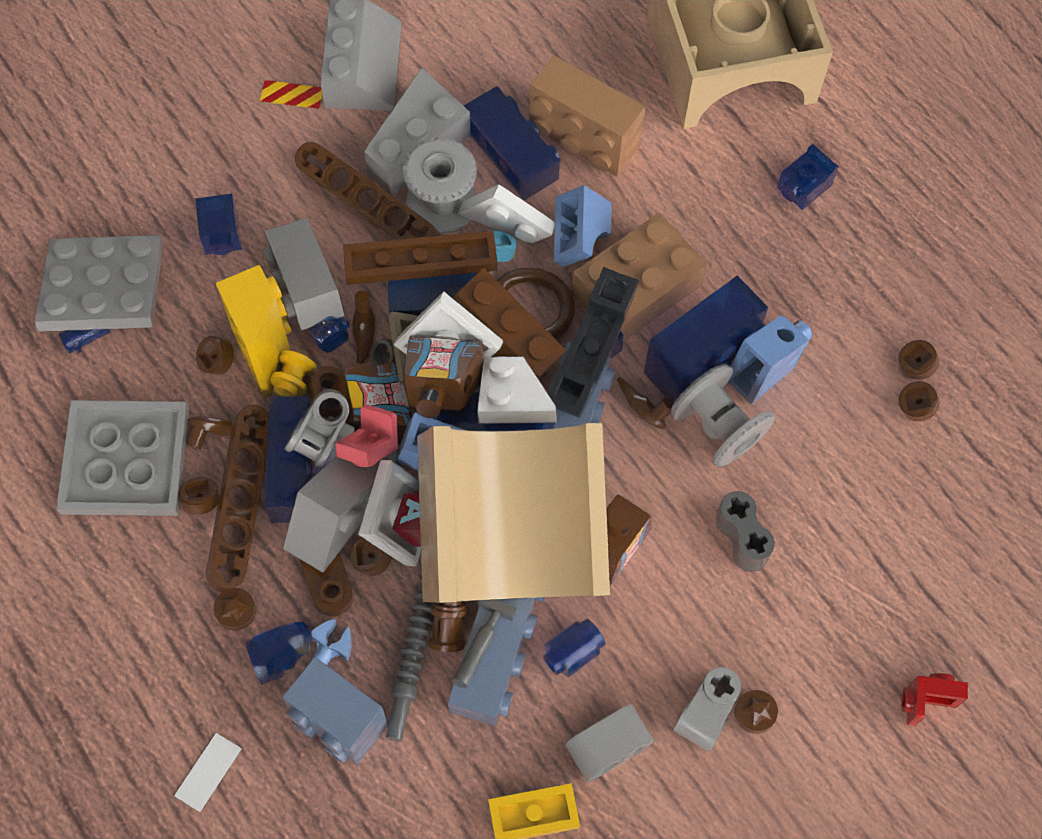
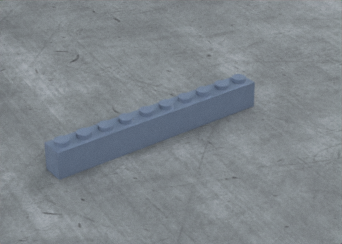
(487, 692)

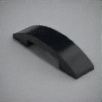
(593, 342)

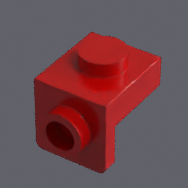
(937, 690)

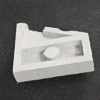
(507, 213)
(512, 393)

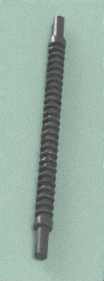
(404, 690)

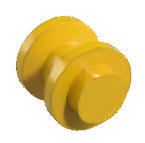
(290, 380)

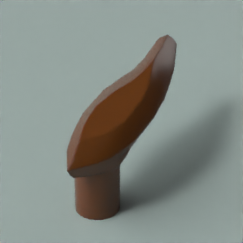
(363, 325)
(644, 408)
(202, 425)

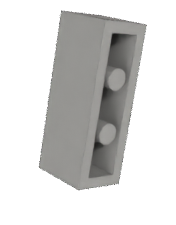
(302, 274)

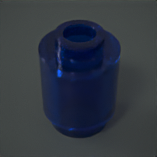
(573, 648)

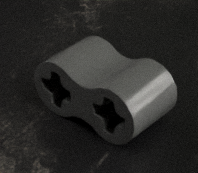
(744, 531)

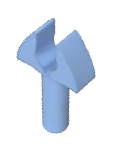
(326, 652)

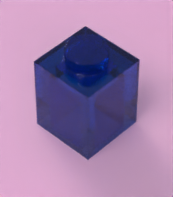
(218, 224)

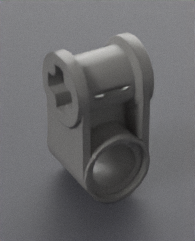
(318, 429)
(707, 713)

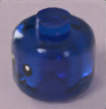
(330, 333)

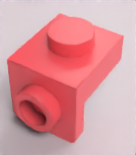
(373, 440)

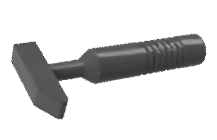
(482, 640)

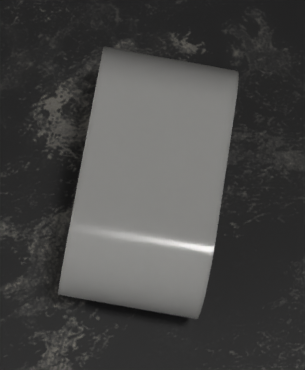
(609, 743)

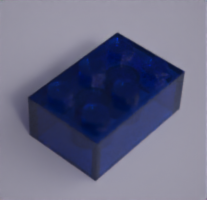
(704, 337)

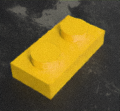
(534, 813)

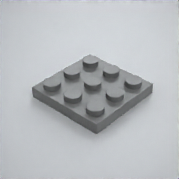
(100, 283)
(123, 458)

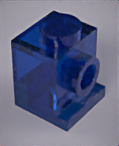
(807, 177)

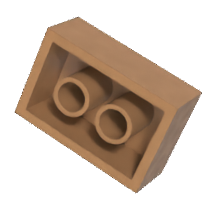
(586, 115)
(657, 258)

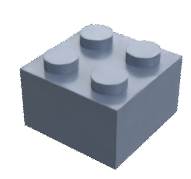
(335, 711)

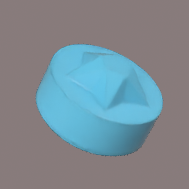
(505, 246)

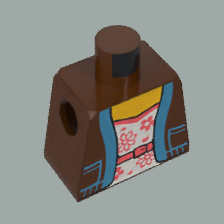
(442, 373)
(372, 386)
(625, 532)

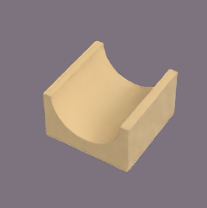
(737, 43)
(512, 513)

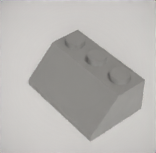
(360, 56)

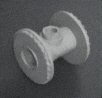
(438, 180)
(721, 415)

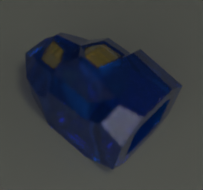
(278, 650)

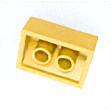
(256, 321)

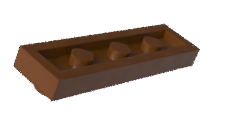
(420, 257)

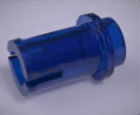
(76, 339)

